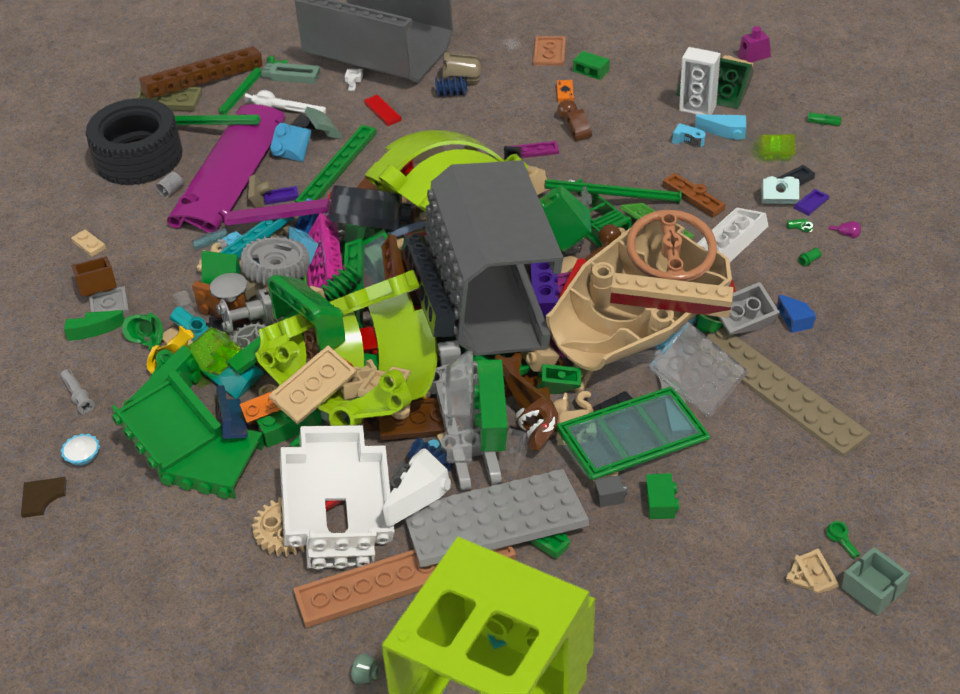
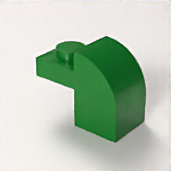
(355, 232)

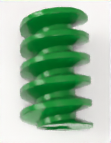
(340, 282)

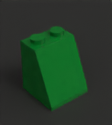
(566, 217)

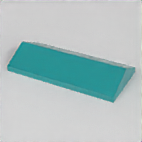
(236, 384)

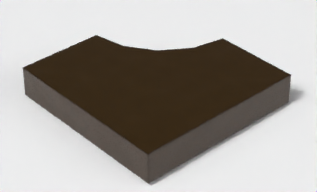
(40, 494)

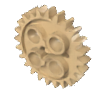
(269, 530)

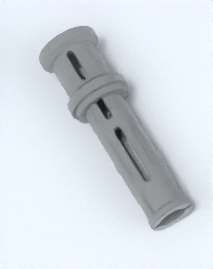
(79, 396)

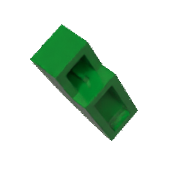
(93, 324)

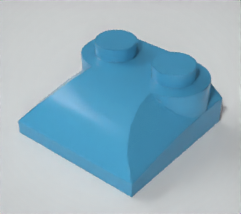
(290, 142)

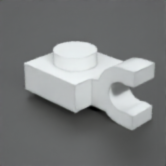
(353, 76)

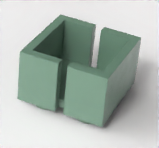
(875, 580)

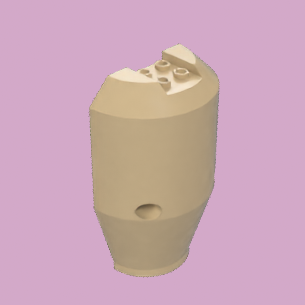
(601, 332)

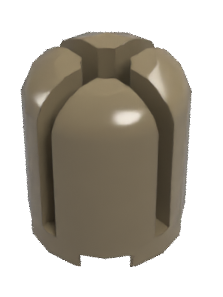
(462, 65)

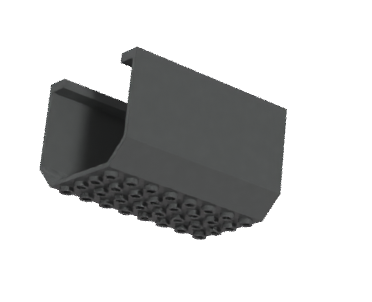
(377, 35)
(480, 236)

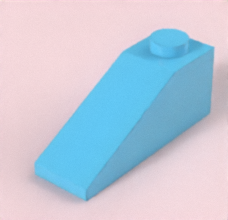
(722, 125)
(305, 239)

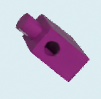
(754, 46)

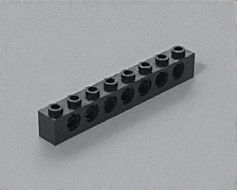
(431, 290)

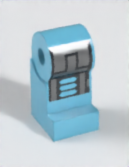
(688, 135)

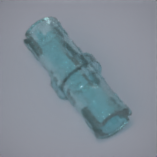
(209, 238)

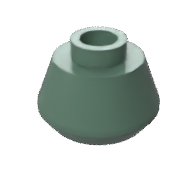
(364, 669)

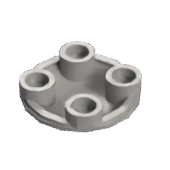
(228, 286)

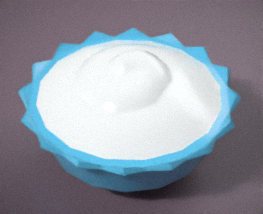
(80, 449)

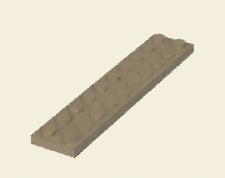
(793, 397)

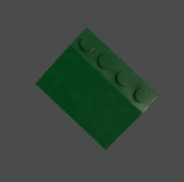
(732, 82)

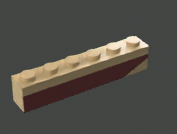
(671, 295)

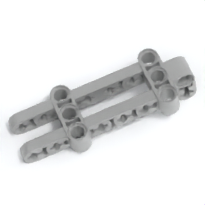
(448, 353)

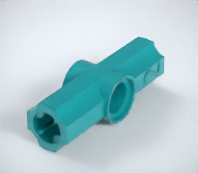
(188, 321)

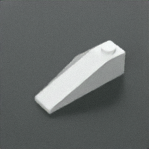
(420, 486)

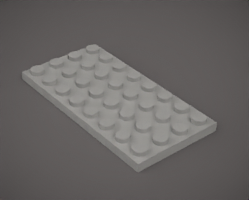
(497, 516)

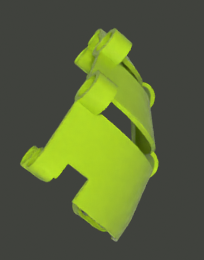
(414, 186)
(402, 343)

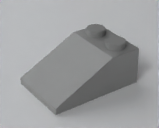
(750, 310)

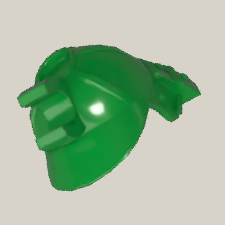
(140, 326)

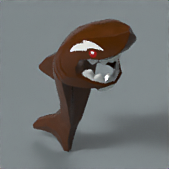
(537, 411)

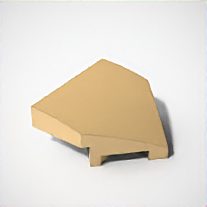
(812, 573)

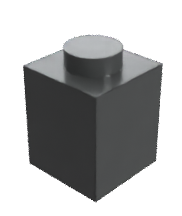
(610, 491)

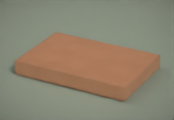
(549, 51)

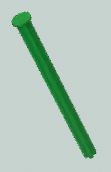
(217, 119)
(615, 190)

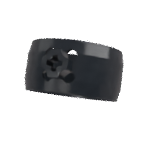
(367, 207)

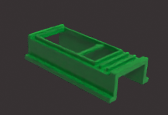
(610, 216)

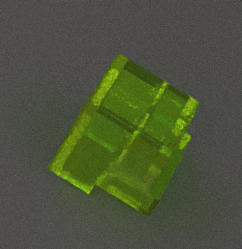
(213, 350)

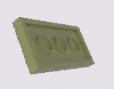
(179, 100)

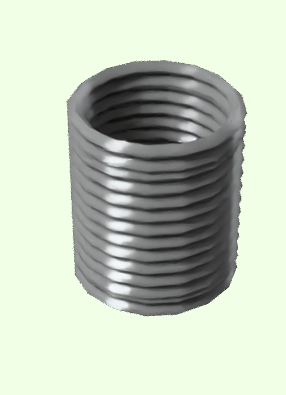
(170, 183)

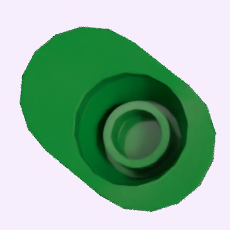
(708, 323)

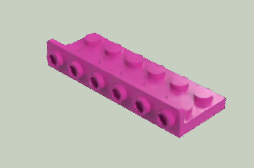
(327, 255)

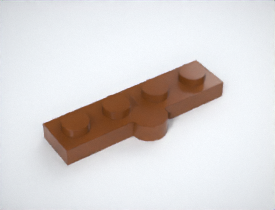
(694, 194)

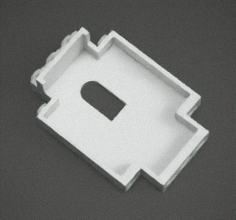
(334, 467)

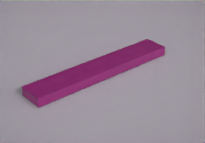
(277, 212)

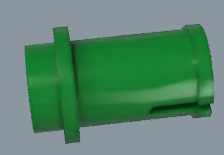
(806, 258)

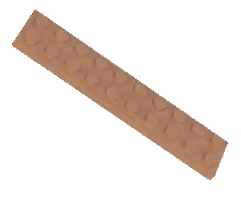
(366, 586)

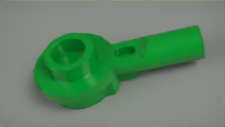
(161, 357)
(838, 532)

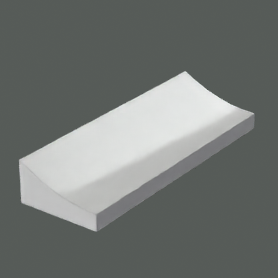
(737, 231)

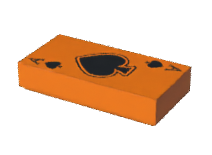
(565, 90)

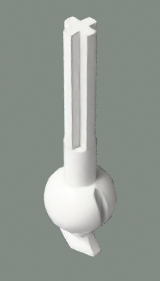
(268, 99)

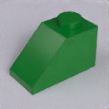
(558, 378)

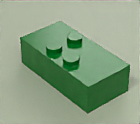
(491, 405)

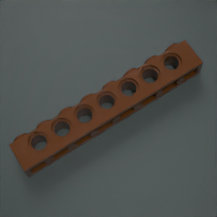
(200, 72)

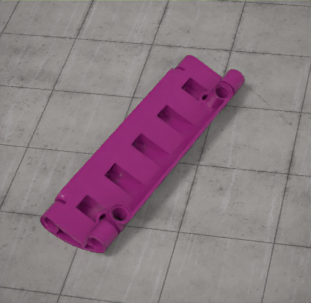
(226, 170)

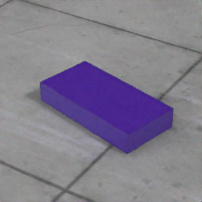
(281, 195)
(811, 202)

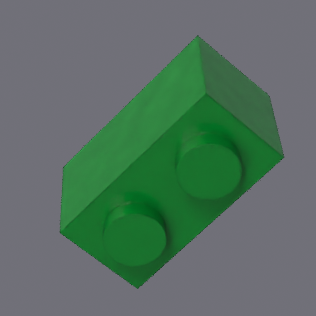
(591, 65)
(660, 496)

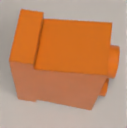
(258, 408)

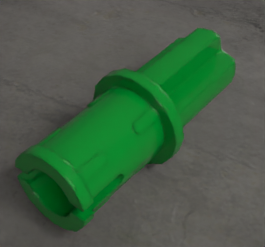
(824, 119)

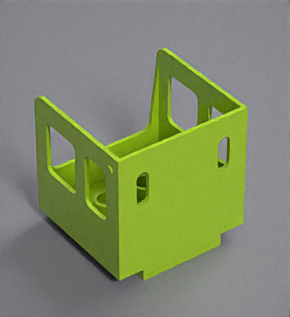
(485, 593)

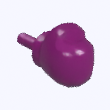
(849, 228)

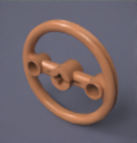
(675, 265)

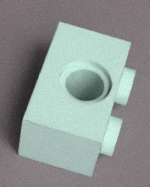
(772, 196)

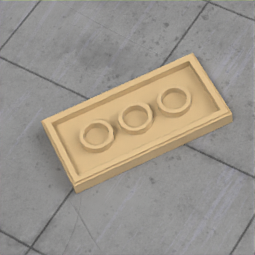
(312, 384)

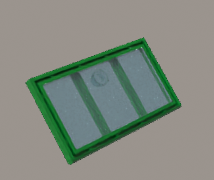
(631, 432)

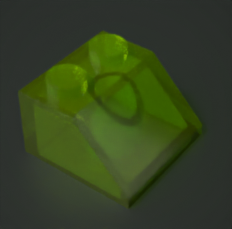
(776, 146)

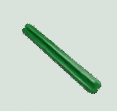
(240, 91)

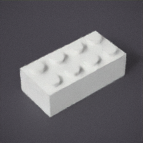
(699, 81)

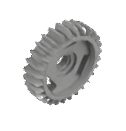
(287, 254)

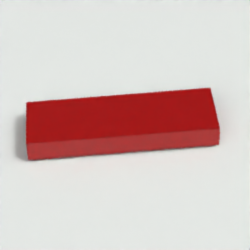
(382, 110)

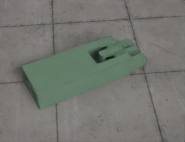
(291, 72)

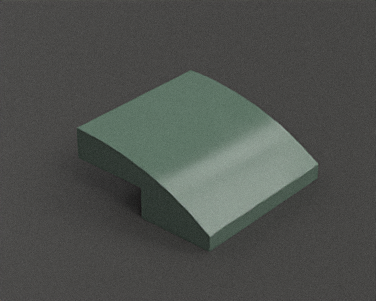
(323, 122)

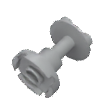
(253, 310)

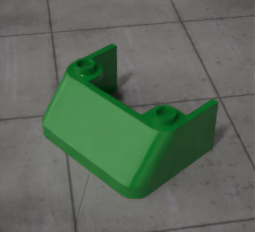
(294, 294)

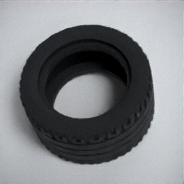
(139, 161)

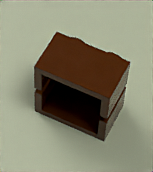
(94, 276)

